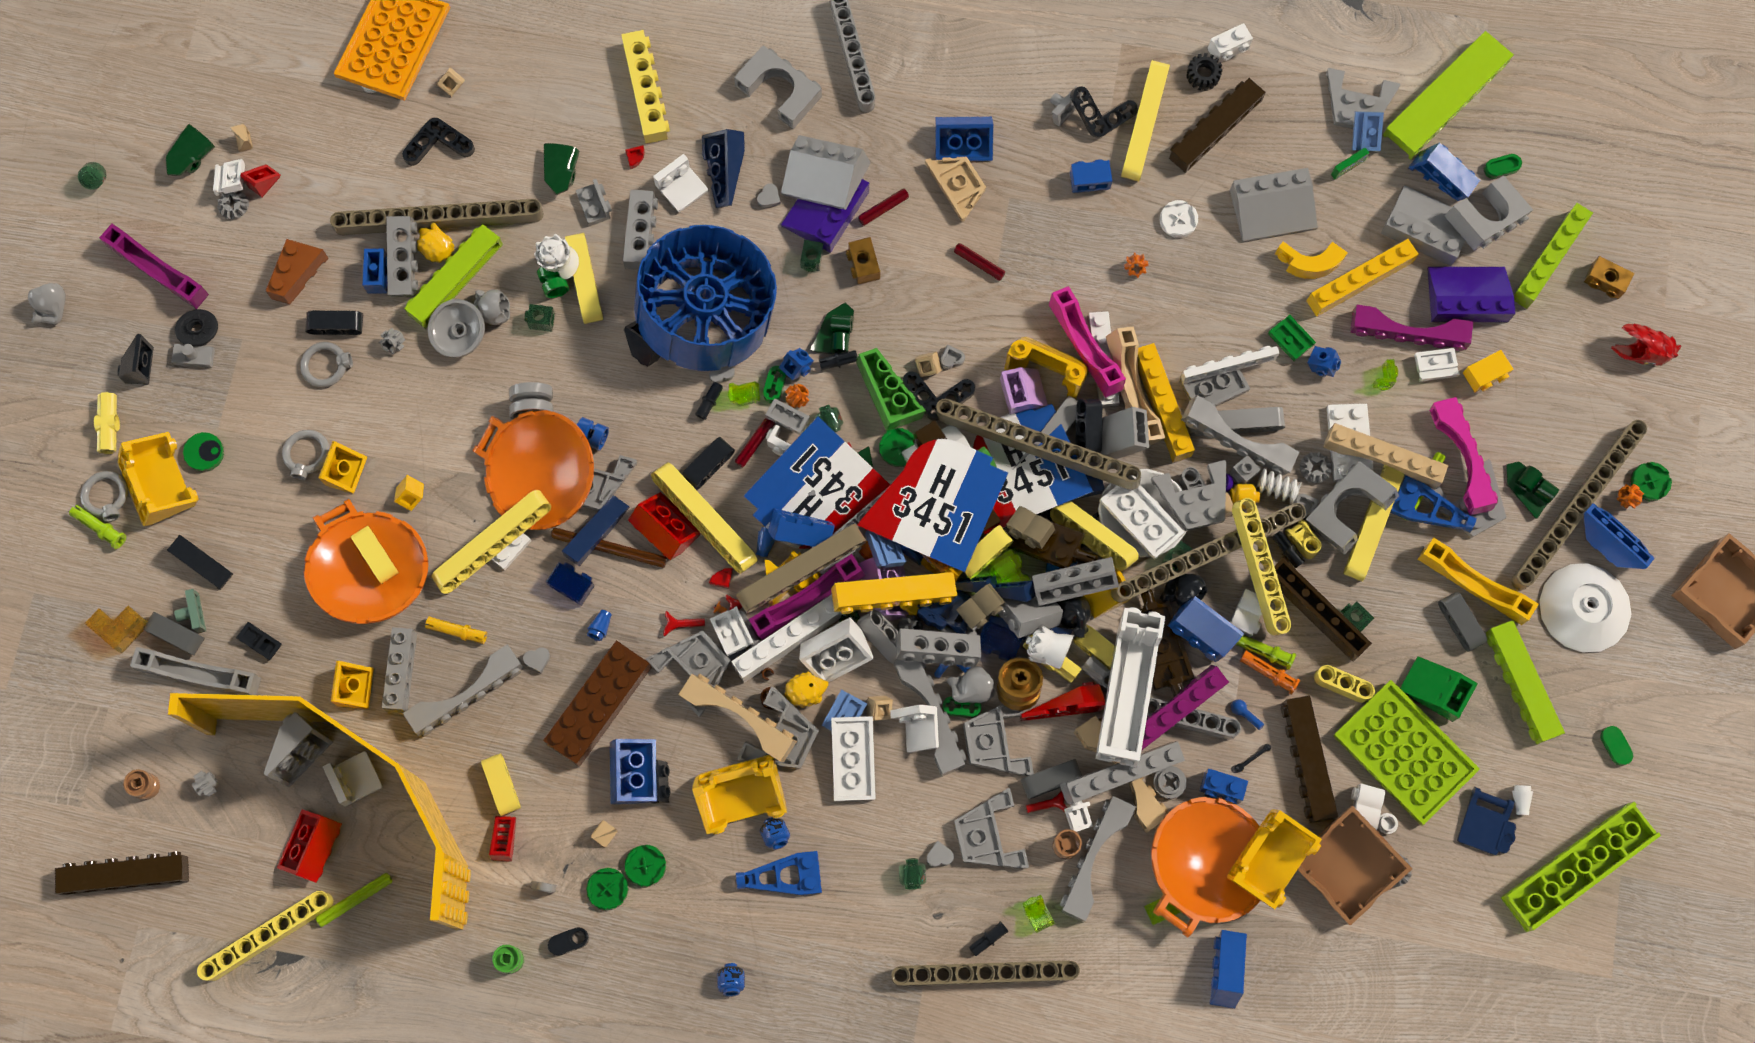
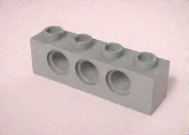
(639, 201)
(396, 226)
(1075, 581)
(927, 640)
(399, 670)

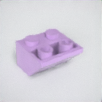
(1023, 389)

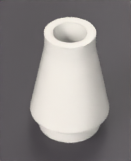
(1522, 796)

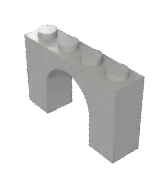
(766, 65)
(1480, 231)
(1358, 481)

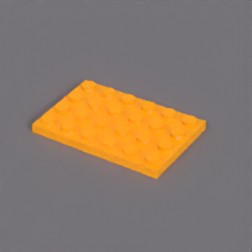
(391, 44)

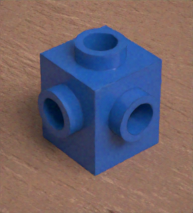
(1324, 361)
(796, 363)

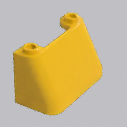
(1028, 350)
(154, 478)
(739, 793)
(1273, 857)

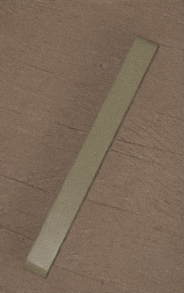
(446, 220)
(1045, 450)
(1575, 512)
(1200, 554)

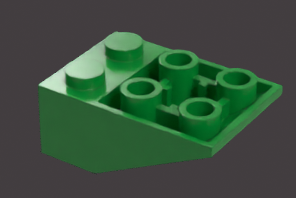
(1438, 688)

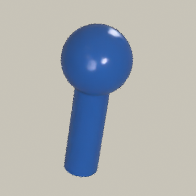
(1239, 707)

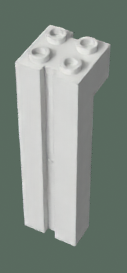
(1129, 687)

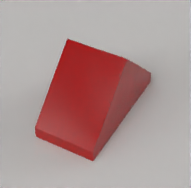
(260, 179)

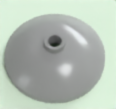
(446, 324)

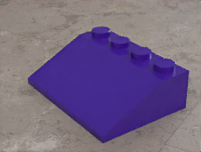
(824, 222)
(1470, 294)

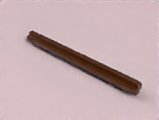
(615, 549)

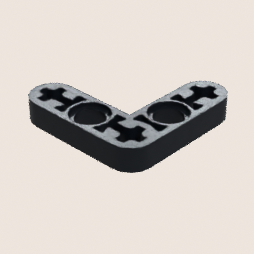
(1102, 120)
(434, 135)
(932, 401)

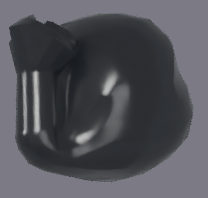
(1184, 589)
(1076, 614)

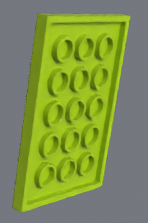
(1406, 752)

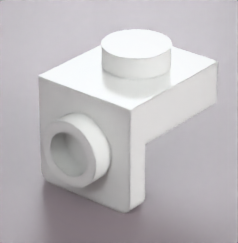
(778, 445)
(1078, 816)

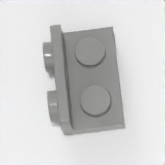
(593, 203)

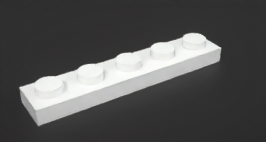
(1099, 328)
(1229, 364)

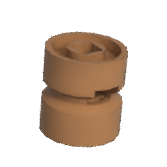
(141, 784)
(1067, 844)

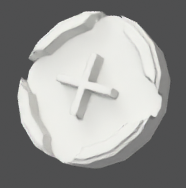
(1178, 219)

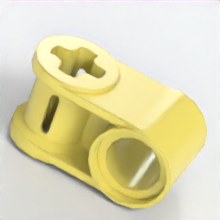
(1301, 536)

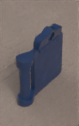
(943, 615)
(1486, 828)

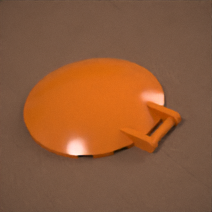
(541, 454)
(343, 580)
(1192, 861)

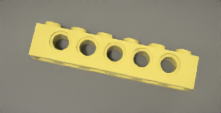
(633, 43)

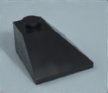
(638, 347)
(136, 362)

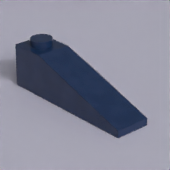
(724, 158)

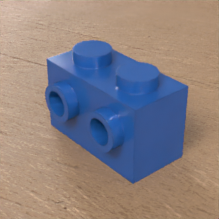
(1090, 176)
(375, 271)
(1224, 786)

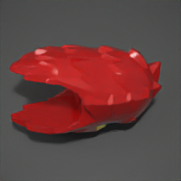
(1650, 347)

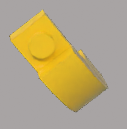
(1313, 266)

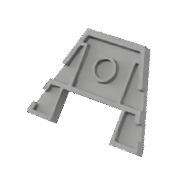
(1346, 102)
(606, 484)
(1199, 505)
(1484, 520)
(696, 656)
(794, 722)
(988, 742)
(980, 837)

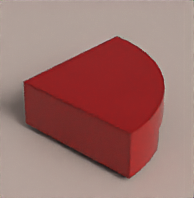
(635, 156)
(722, 578)

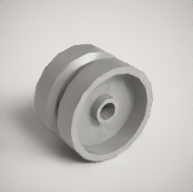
(530, 397)

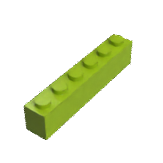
(1552, 255)
(454, 274)
(1524, 682)

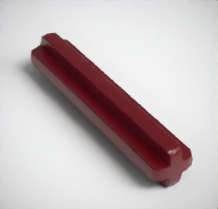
(883, 206)
(979, 261)
(754, 442)

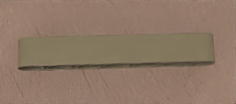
(800, 568)

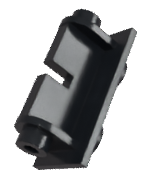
(663, 788)

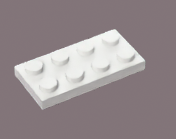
(1353, 417)
(1142, 518)
(853, 758)

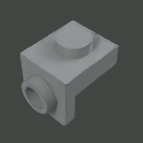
(1244, 471)

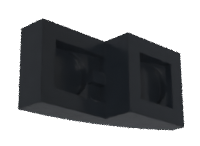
(259, 641)

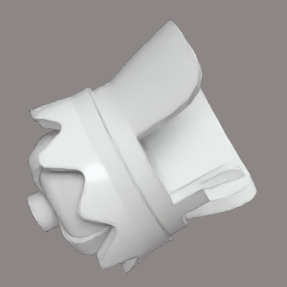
(557, 256)
(1048, 647)

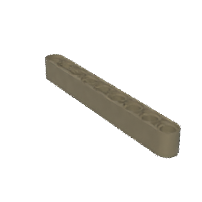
(995, 969)

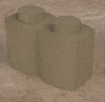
(1030, 527)
(981, 606)

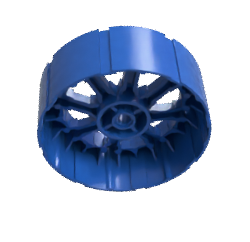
(727, 253)

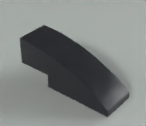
(200, 562)

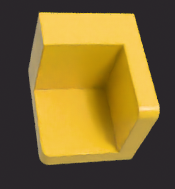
(409, 492)

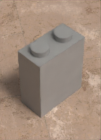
(1125, 433)
(1028, 616)

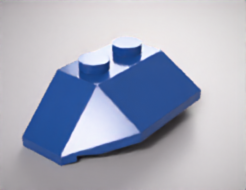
(1615, 540)

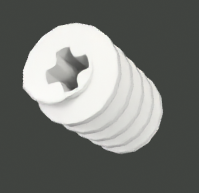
(1279, 487)

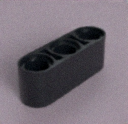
(334, 322)
(1089, 424)
(708, 463)

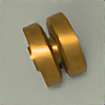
(1019, 684)

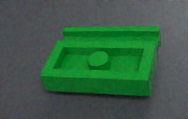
(1291, 338)

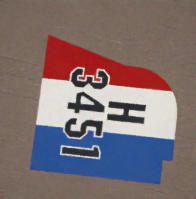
(819, 463)
(1034, 481)
(939, 502)

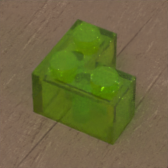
(1007, 568)

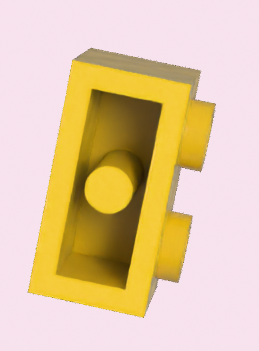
(1488, 371)

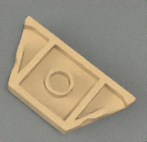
(958, 182)

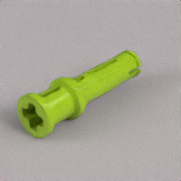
(103, 530)
(1274, 654)

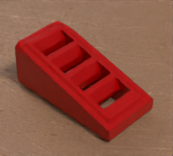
(509, 847)

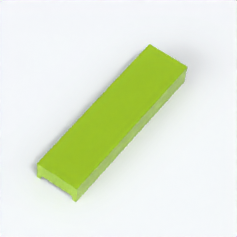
(1448, 94)
(1580, 867)

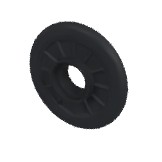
(184, 326)

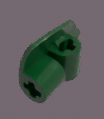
(187, 152)
(559, 166)
(835, 331)
(1530, 487)

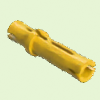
(464, 632)

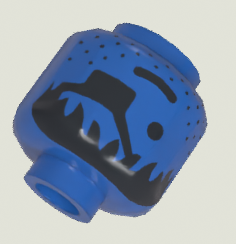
(775, 833)
(731, 980)

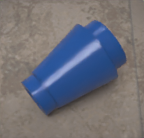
(764, 543)
(599, 626)

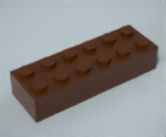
(597, 703)

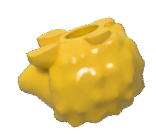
(434, 244)
(805, 690)

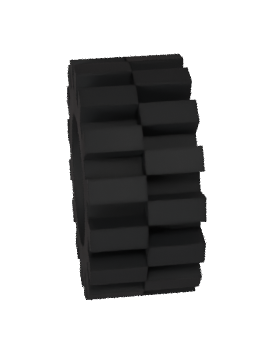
(1209, 63)

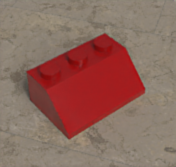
(664, 525)
(309, 845)

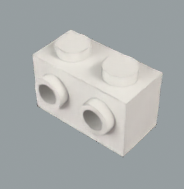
(1230, 43)

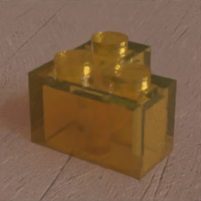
(120, 631)

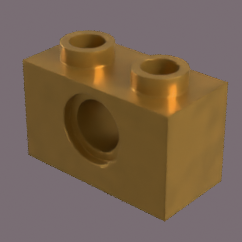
(863, 250)
(1618, 275)

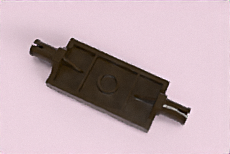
(1059, 550)
(1172, 662)

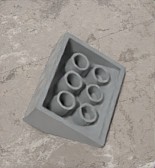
(824, 172)
(1274, 204)
(1425, 225)
(295, 749)

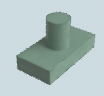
(192, 612)

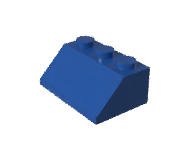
(964, 138)
(1205, 629)
(633, 771)

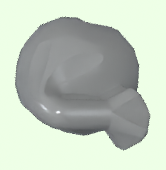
(48, 303)
(493, 306)
(973, 687)

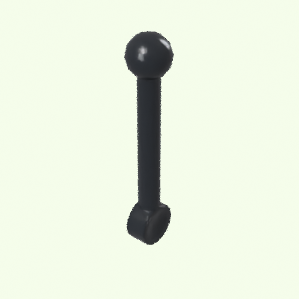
(1240, 767)

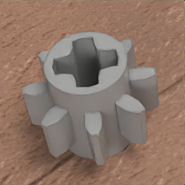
(392, 340)
(205, 783)

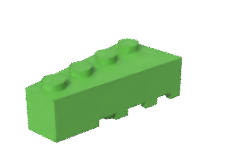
(890, 396)

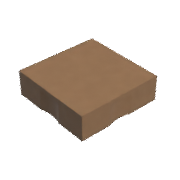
(1723, 591)
(1353, 865)

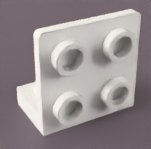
(680, 183)
(920, 726)
(353, 779)

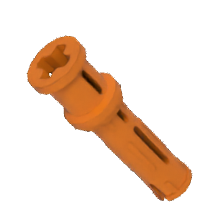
(1278, 677)

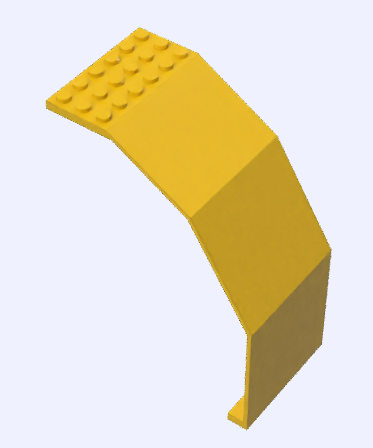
(450, 867)

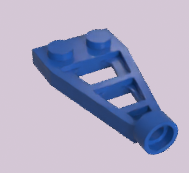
(1405, 506)
(809, 875)

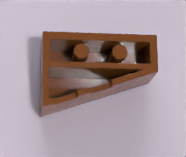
(293, 270)

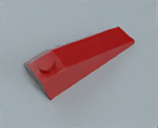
(1080, 700)

